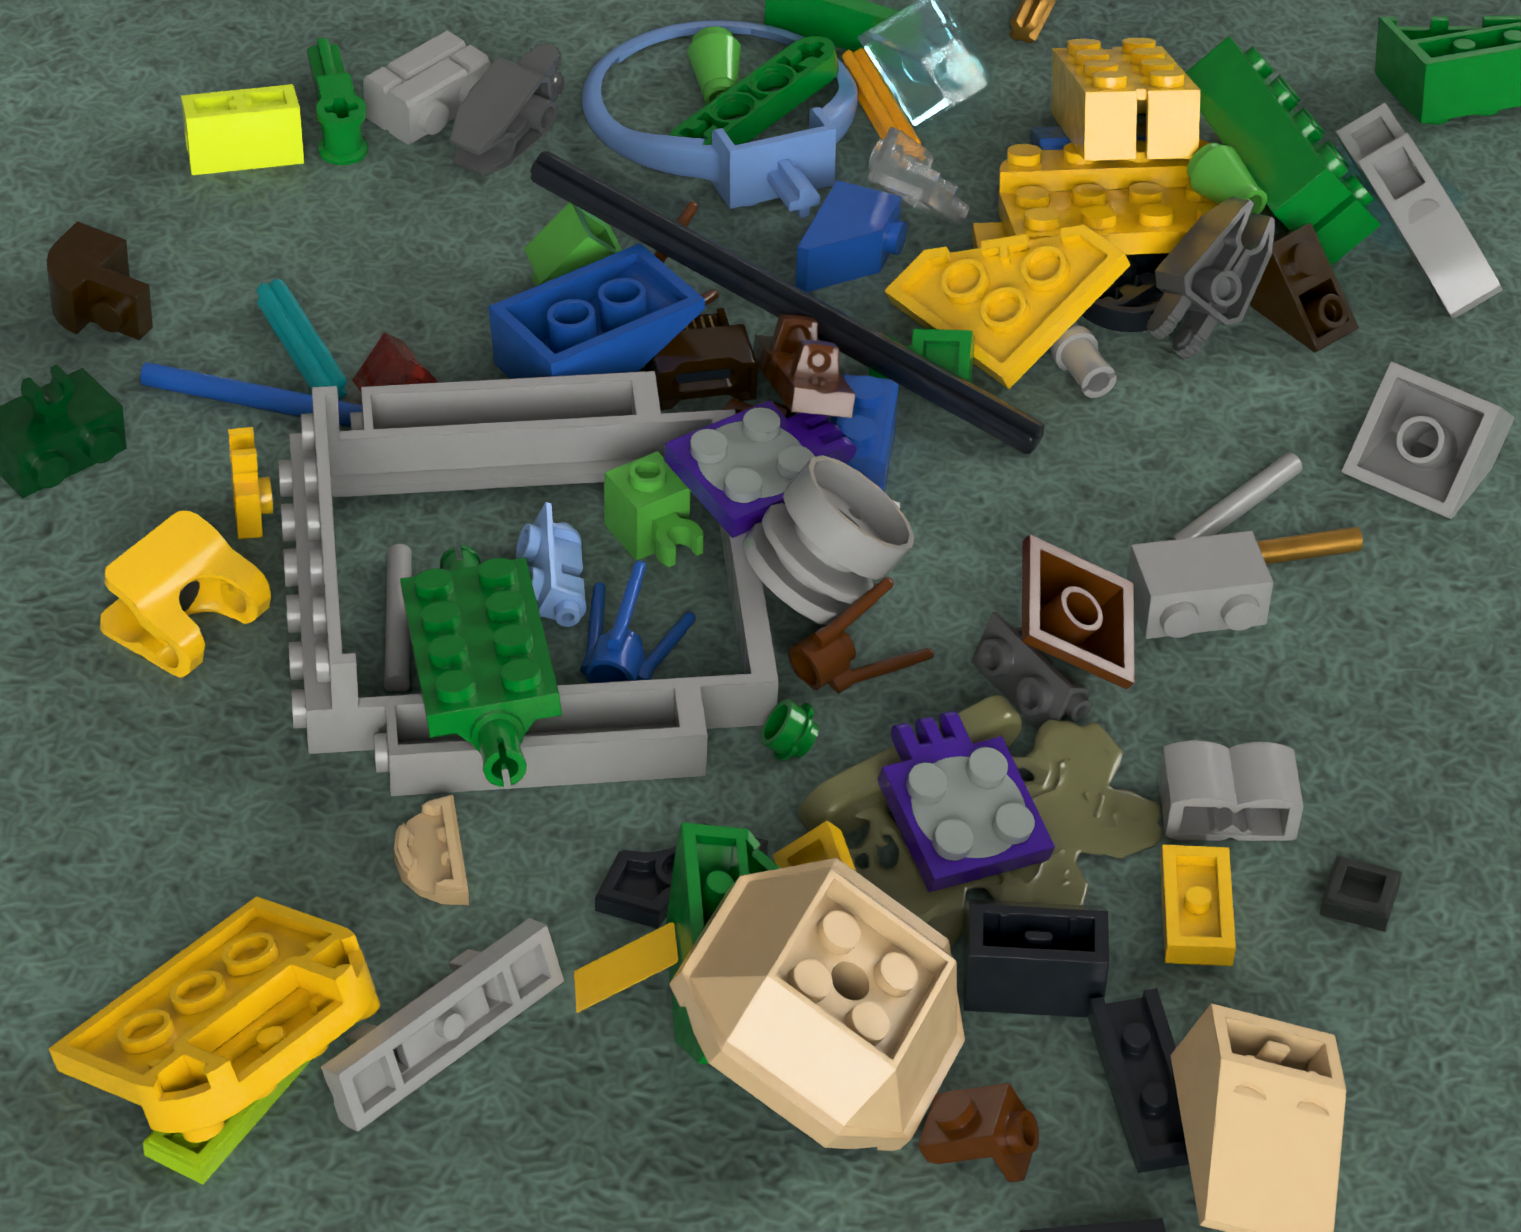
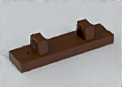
(804, 368)

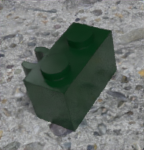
(58, 430)

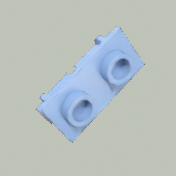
(554, 567)

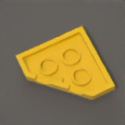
(1009, 293)

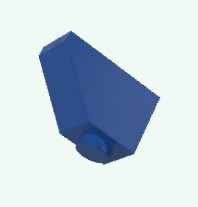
(849, 237)

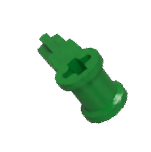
(338, 107)

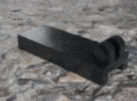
(1138, 1067)

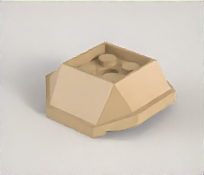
(825, 1003)

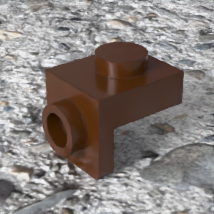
(981, 1125)

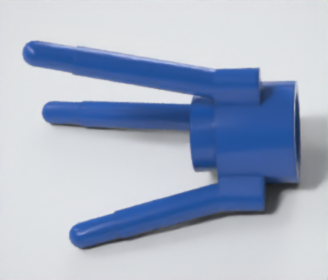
(619, 652)

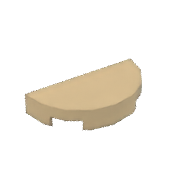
(431, 854)

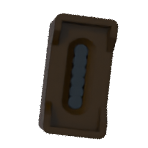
(706, 362)

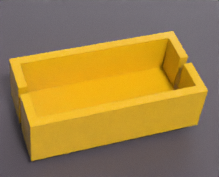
(1104, 89)

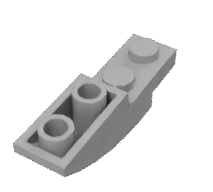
(1419, 210)

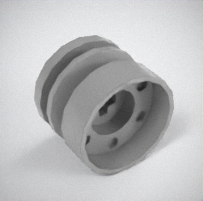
(827, 539)

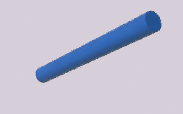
(236, 391)

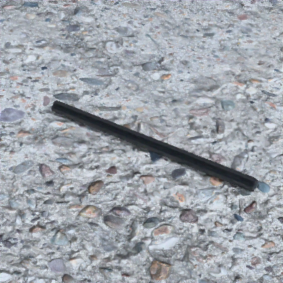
(781, 297)

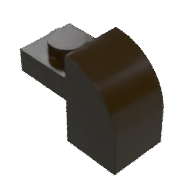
(94, 285)

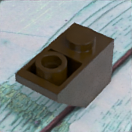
(1302, 291)

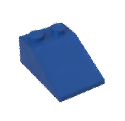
(593, 318)

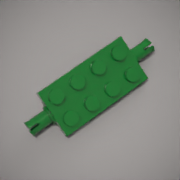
(481, 655)

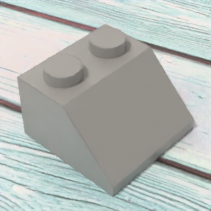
(1427, 441)

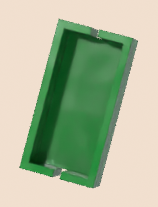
(1283, 148)

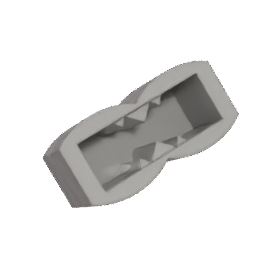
(1229, 792)

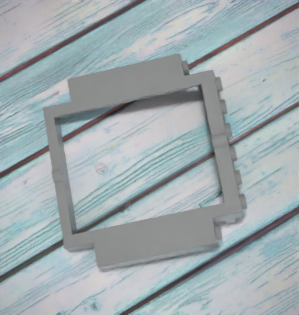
(490, 439)

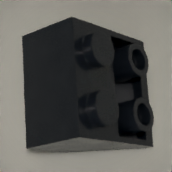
(1034, 957)

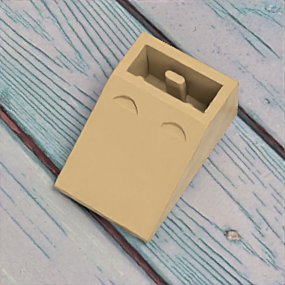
(1261, 1122)

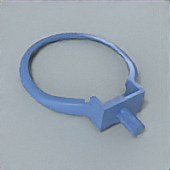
(745, 173)

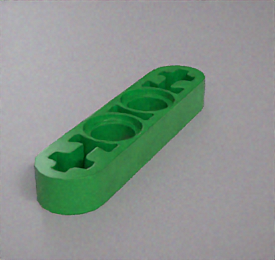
(797, 70)

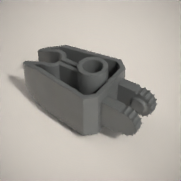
(508, 110)
(1212, 274)

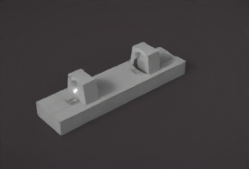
(441, 1023)

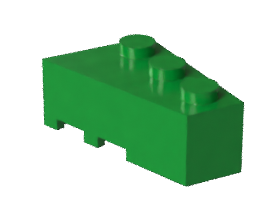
(1451, 69)

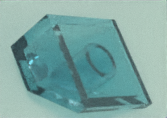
(926, 60)

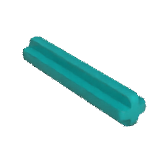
(299, 337)

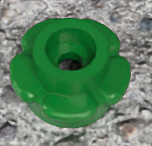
(789, 730)

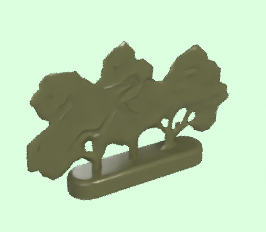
(1068, 788)

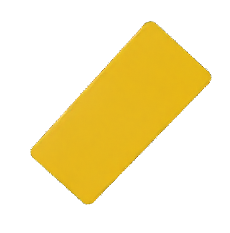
(625, 966)

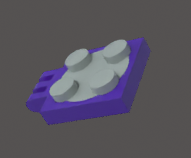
(750, 459)
(961, 804)

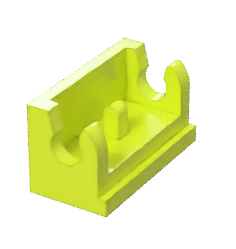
(242, 129)

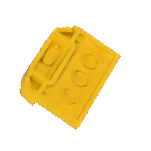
(1130, 203)
(224, 1019)

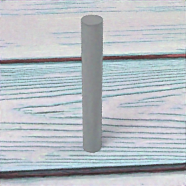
(1243, 498)
(396, 625)

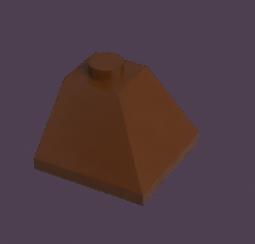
(1078, 612)

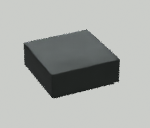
(1360, 893)

